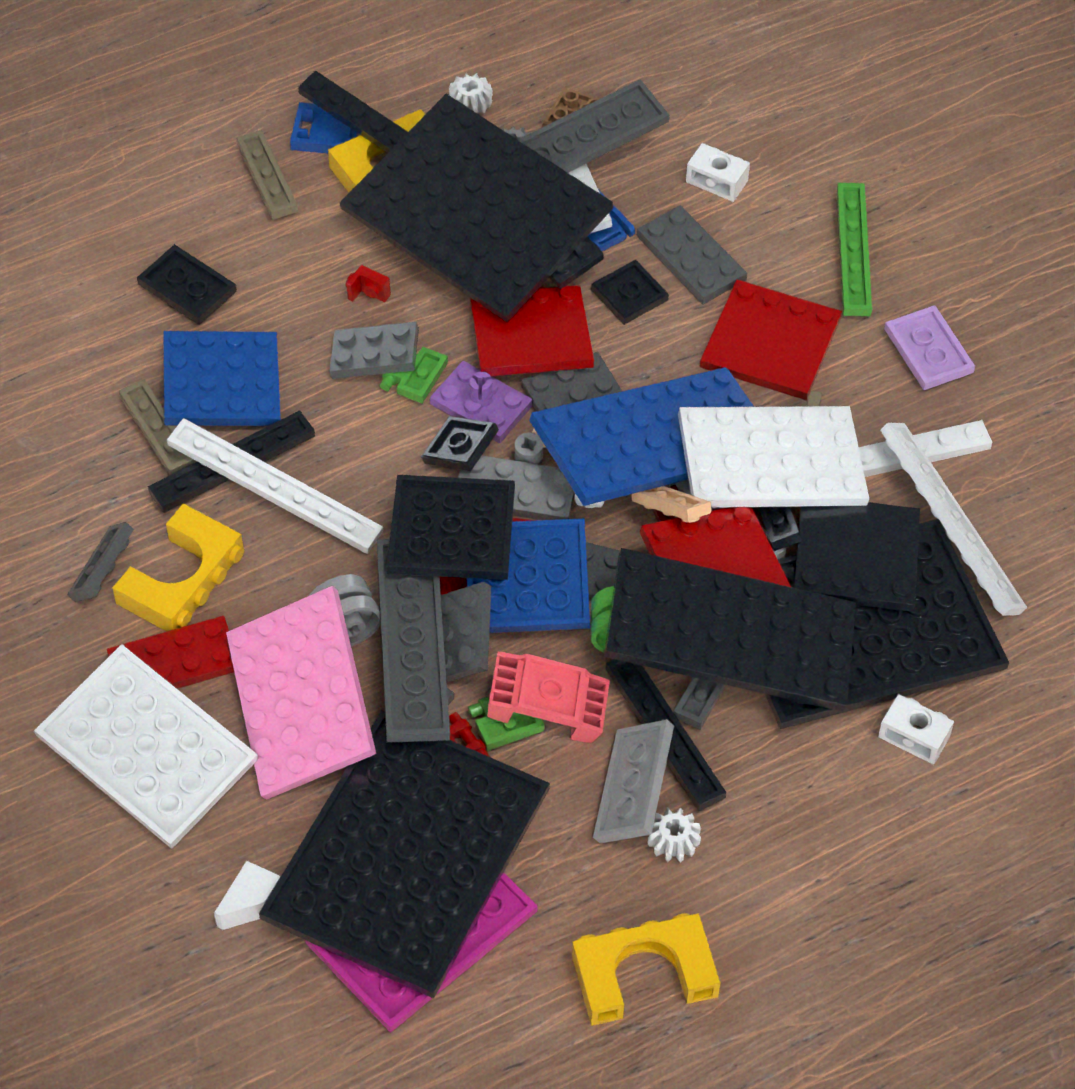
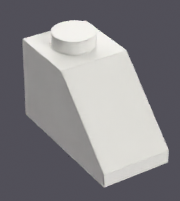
(245, 896)

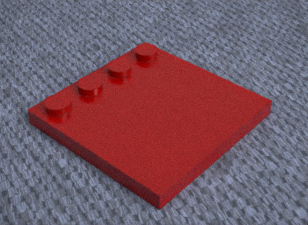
(541, 336)
(771, 339)
(721, 541)

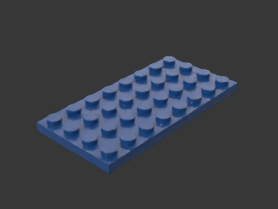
(630, 436)

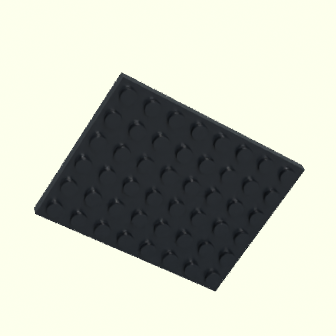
(476, 206)
(912, 651)
(406, 857)

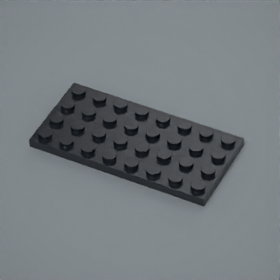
(731, 629)

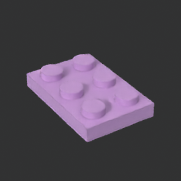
(929, 347)

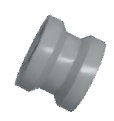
(526, 441)

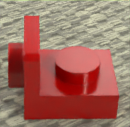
(368, 281)

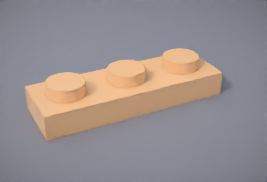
(673, 503)

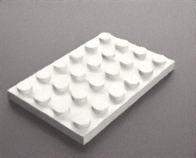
(773, 456)
(146, 745)

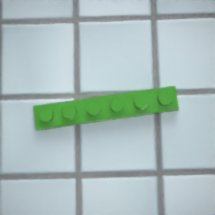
(854, 249)

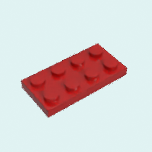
(186, 653)

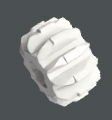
(472, 92)
(683, 827)

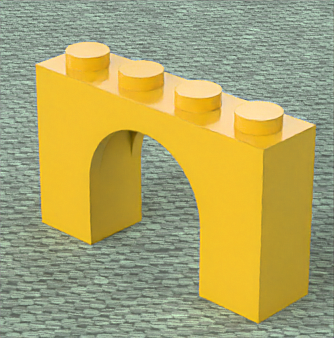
(352, 158)
(173, 604)
(677, 940)

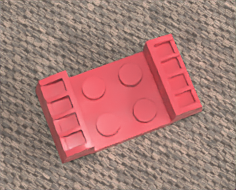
(550, 693)

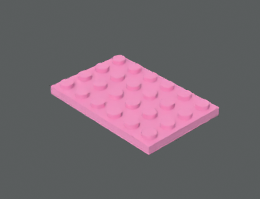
(300, 693)

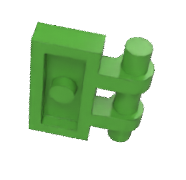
(417, 383)
(497, 733)

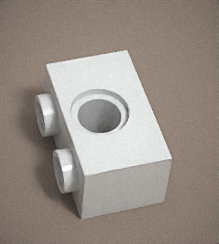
(717, 172)
(924, 743)

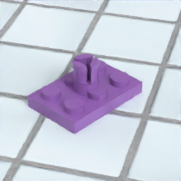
(481, 397)

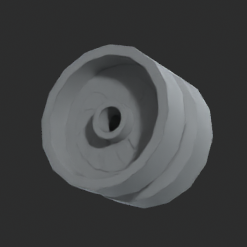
(358, 607)

